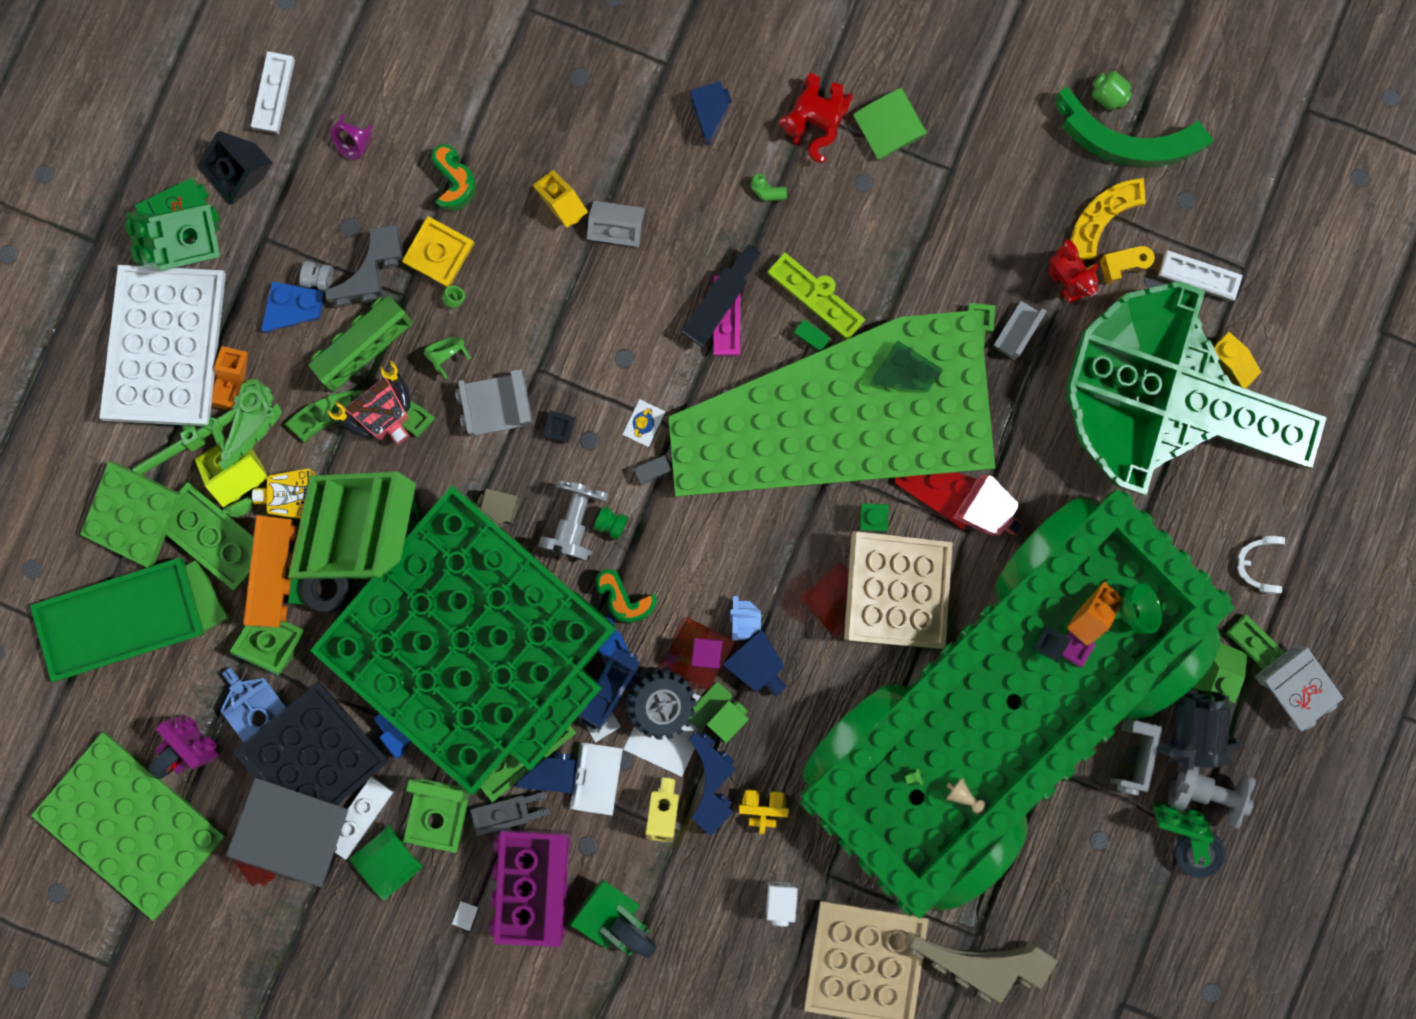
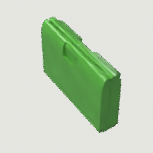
(208, 602)

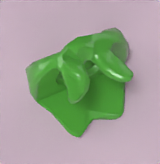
(443, 350)

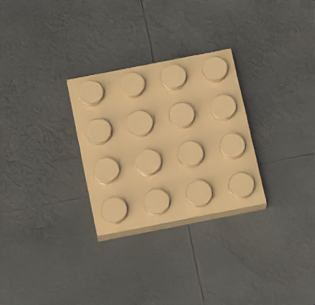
(898, 590)
(863, 963)

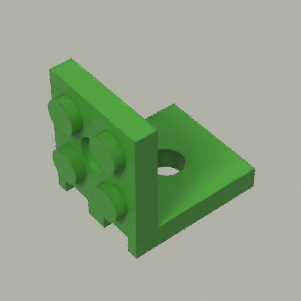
(436, 798)

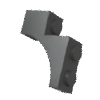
(366, 283)

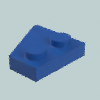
(290, 306)

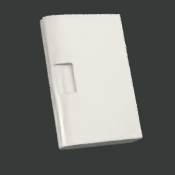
(596, 778)

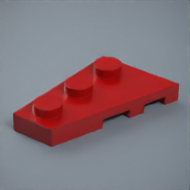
(939, 491)

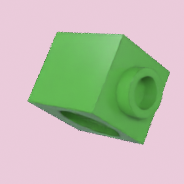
(728, 720)

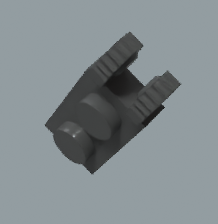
(506, 813)

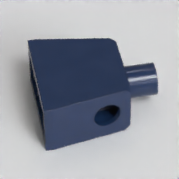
(758, 665)

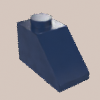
(711, 108)
(551, 775)

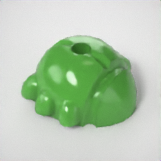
(239, 507)

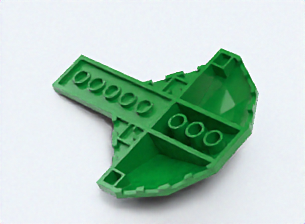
(1154, 389)

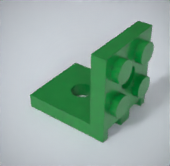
(159, 239)

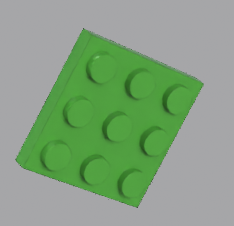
(130, 514)

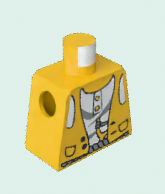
(284, 493)

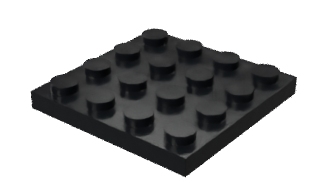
(312, 749)

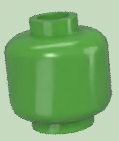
(1111, 90)

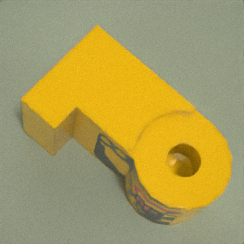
(1133, 259)

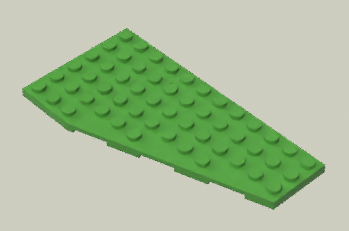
(830, 426)

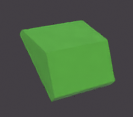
(268, 646)

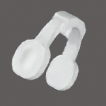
(1264, 588)

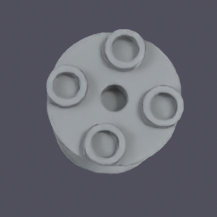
(570, 531)
(1202, 789)

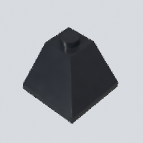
(234, 165)

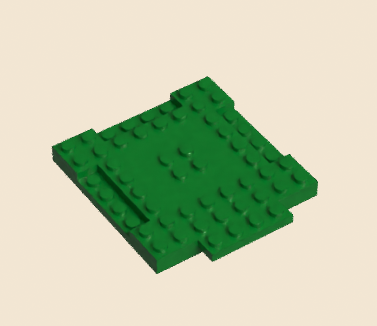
(469, 645)

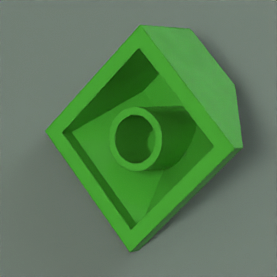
(1225, 673)

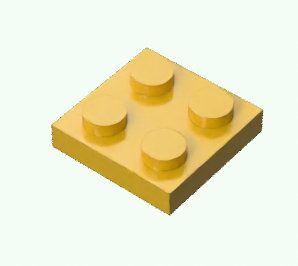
(438, 252)

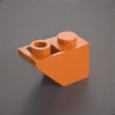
(1096, 614)

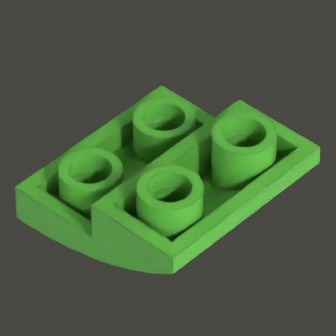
(890, 123)

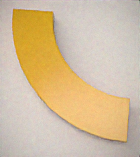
(1101, 211)

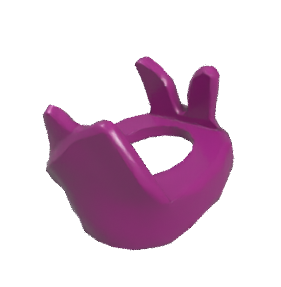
(361, 137)

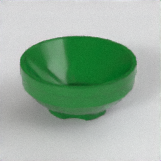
(1141, 609)

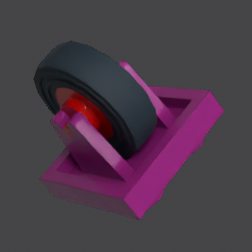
(182, 747)

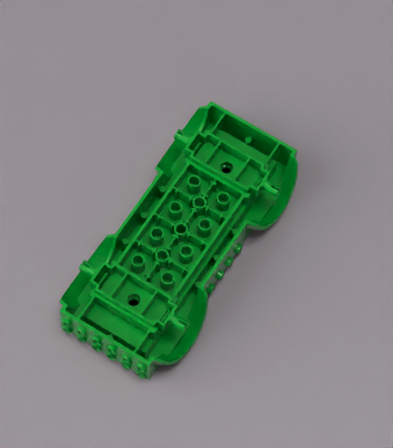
(958, 719)

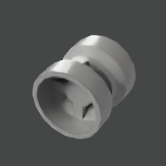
(316, 275)

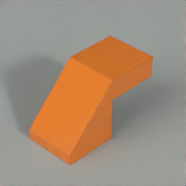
(230, 374)

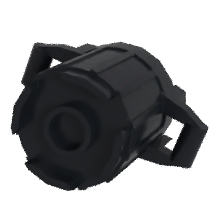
(1200, 731)

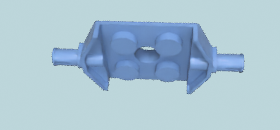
(245, 700)

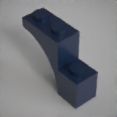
(614, 681)
(712, 809)

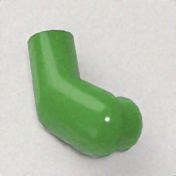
(765, 191)

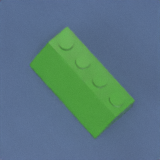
(360, 343)

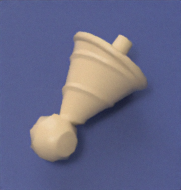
(961, 794)

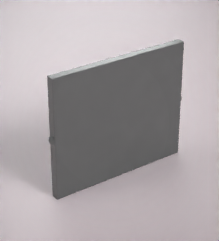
(287, 833)

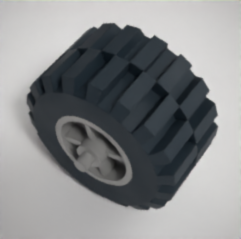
(660, 703)

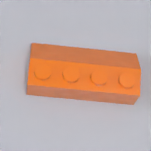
(269, 572)

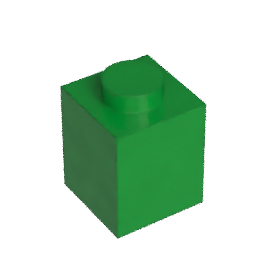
(873, 518)

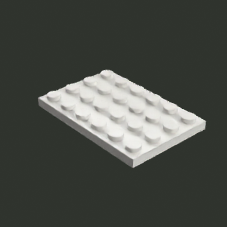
(163, 346)

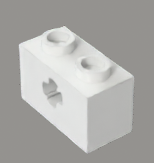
(781, 902)

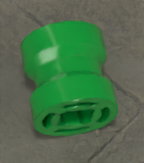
(610, 523)

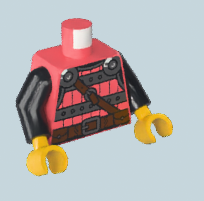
(379, 409)

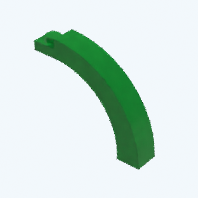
(1128, 149)

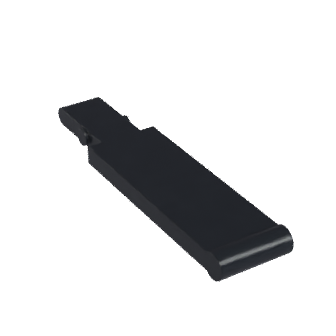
(720, 298)

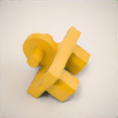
(776, 807)

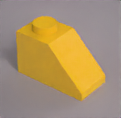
(560, 198)
(1236, 361)

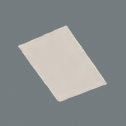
(667, 753)

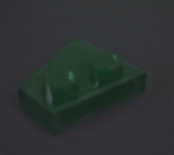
(906, 370)

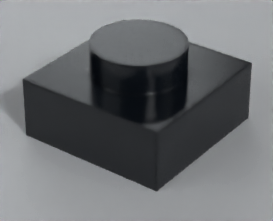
(559, 427)
(1051, 644)

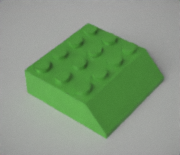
(352, 525)

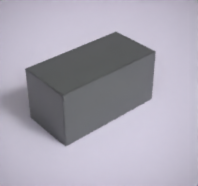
(652, 470)

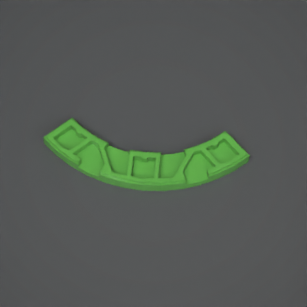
(315, 416)

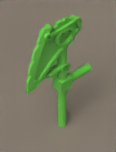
(251, 419)

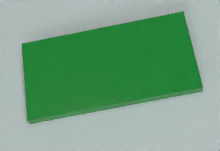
(117, 620)

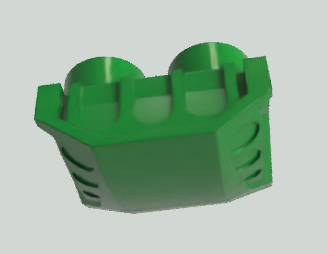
(386, 863)

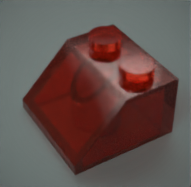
(829, 600)
(681, 653)

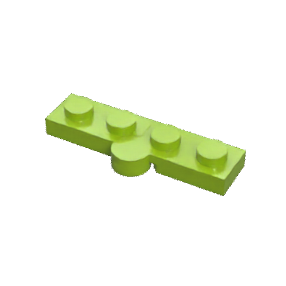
(816, 295)

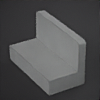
(615, 223)
(1018, 330)

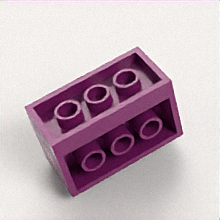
(549, 891)

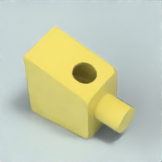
(662, 823)

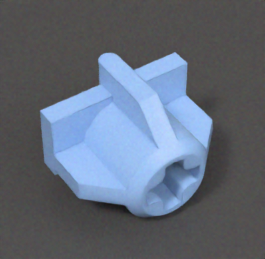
(744, 619)

